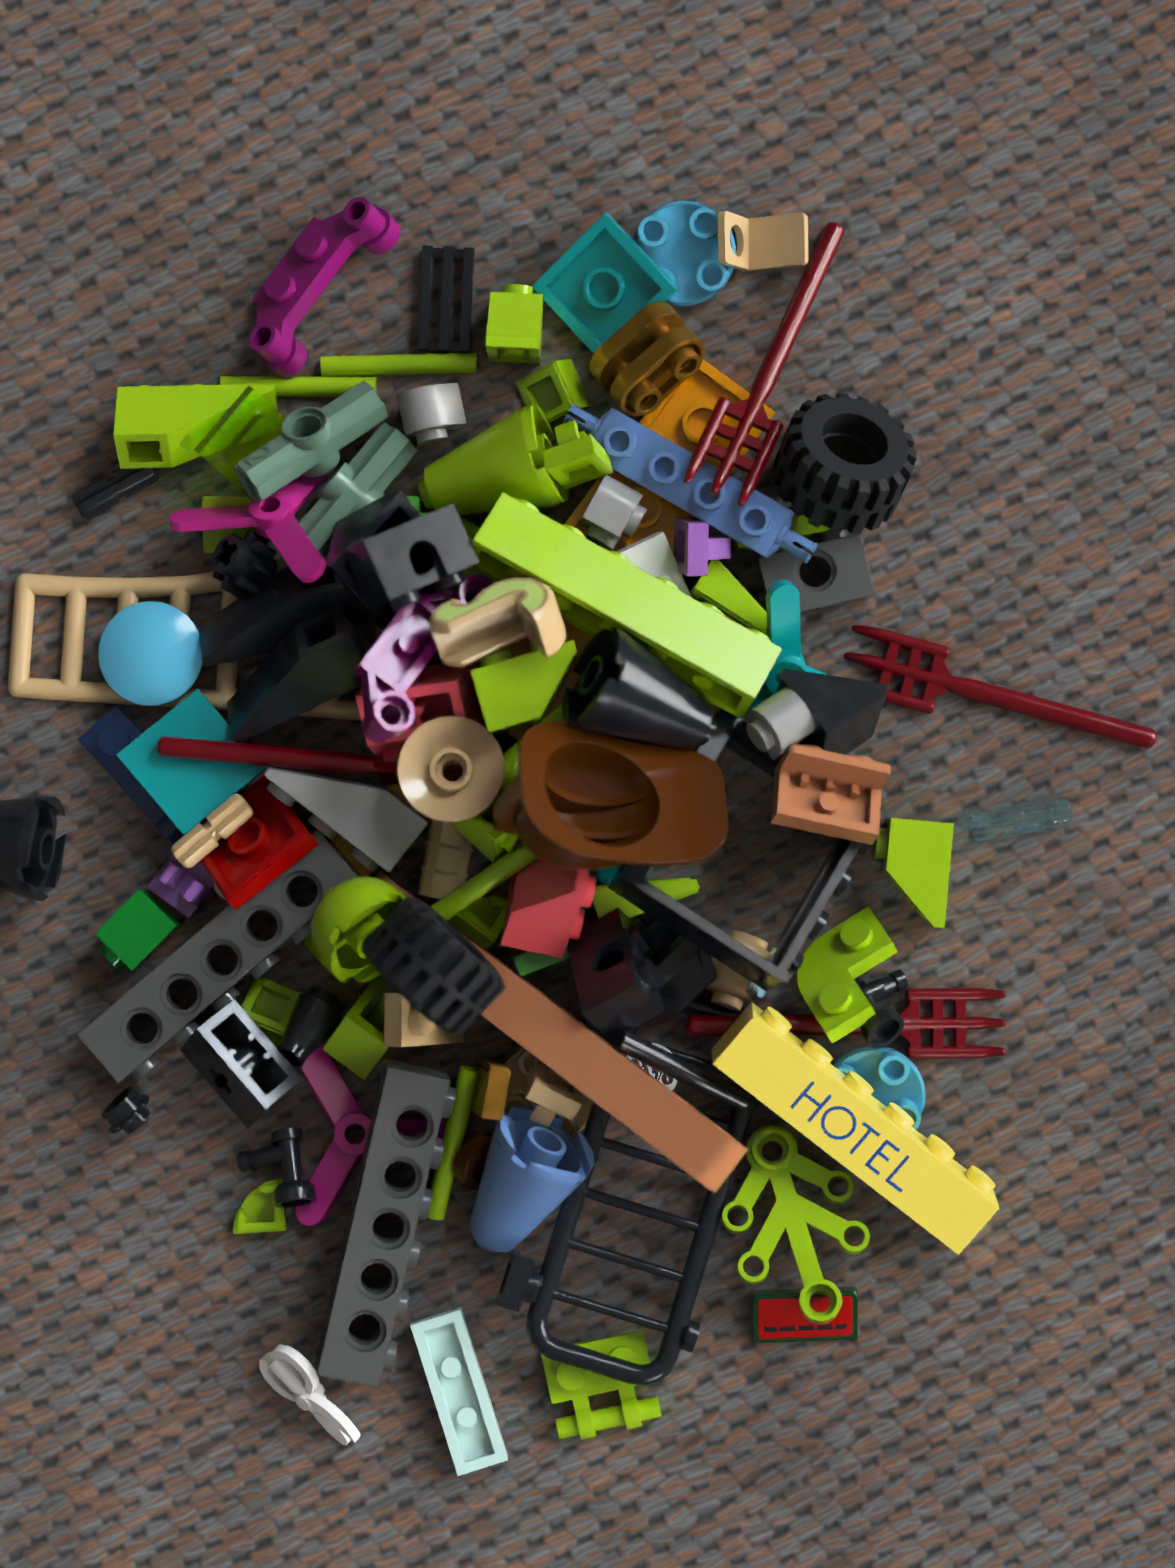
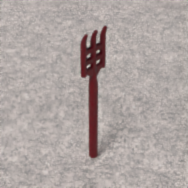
(751, 411)
(940, 680)
(290, 758)
(808, 1025)

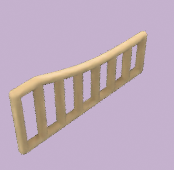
(128, 593)

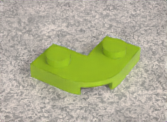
(834, 963)

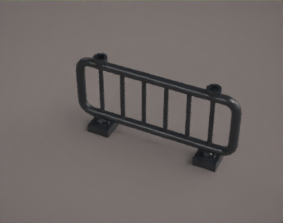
(540, 1288)

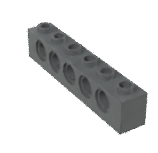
(112, 1033)
(366, 1356)

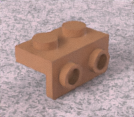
(829, 793)

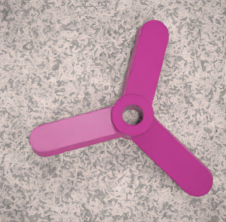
(272, 519)
(342, 1153)

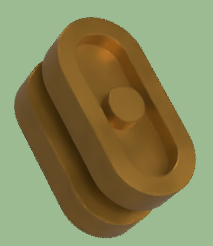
(647, 359)

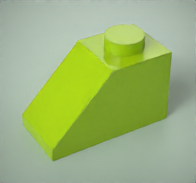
(515, 325)
(918, 863)
(360, 1035)

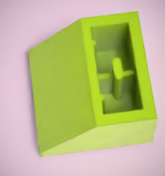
(520, 688)

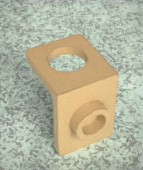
(763, 241)

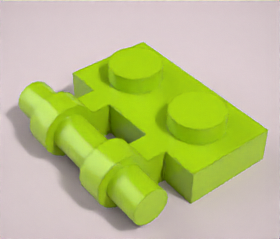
(577, 1384)

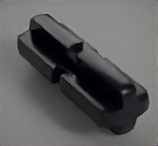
(105, 492)

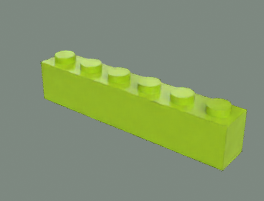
(607, 591)

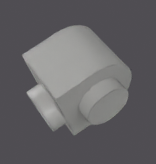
(431, 411)
(612, 512)
(779, 722)

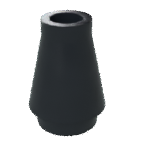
(310, 1024)

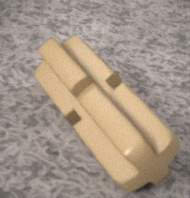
(204, 838)

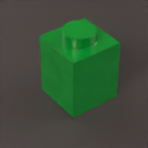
(136, 931)

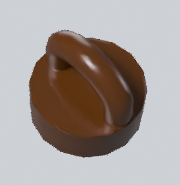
(471, 1159)

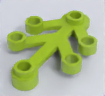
(793, 1214)

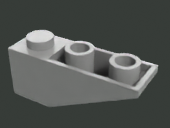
(361, 812)

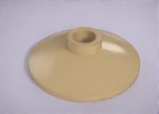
(432, 750)

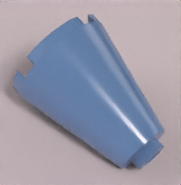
(525, 1178)

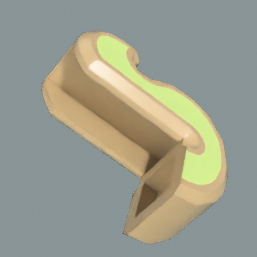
(498, 619)

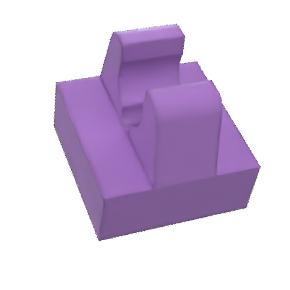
(696, 546)
(182, 886)

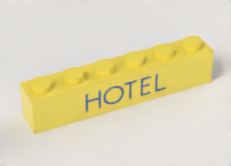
(855, 1127)

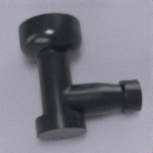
(886, 1023)
(283, 1152)

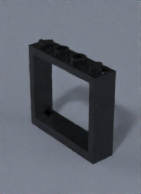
(804, 923)

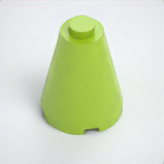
(496, 462)

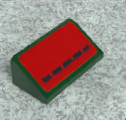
(779, 1319)

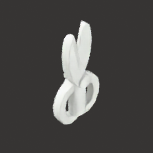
(298, 1381)

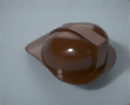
(612, 801)

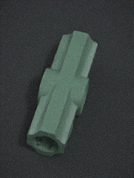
(310, 441)
(357, 483)

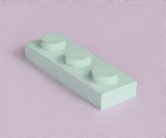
(459, 1391)

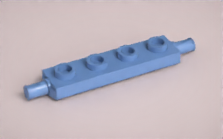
(661, 468)

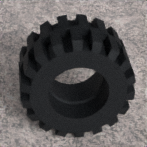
(844, 463)
(433, 966)

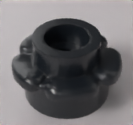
(127, 1111)

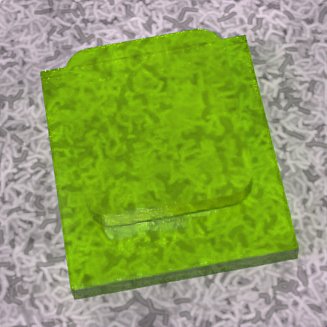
(240, 432)

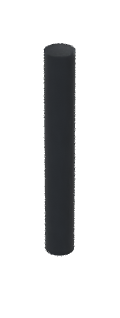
(681, 1070)

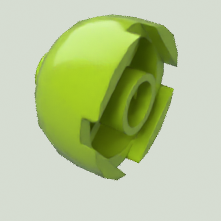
(346, 919)

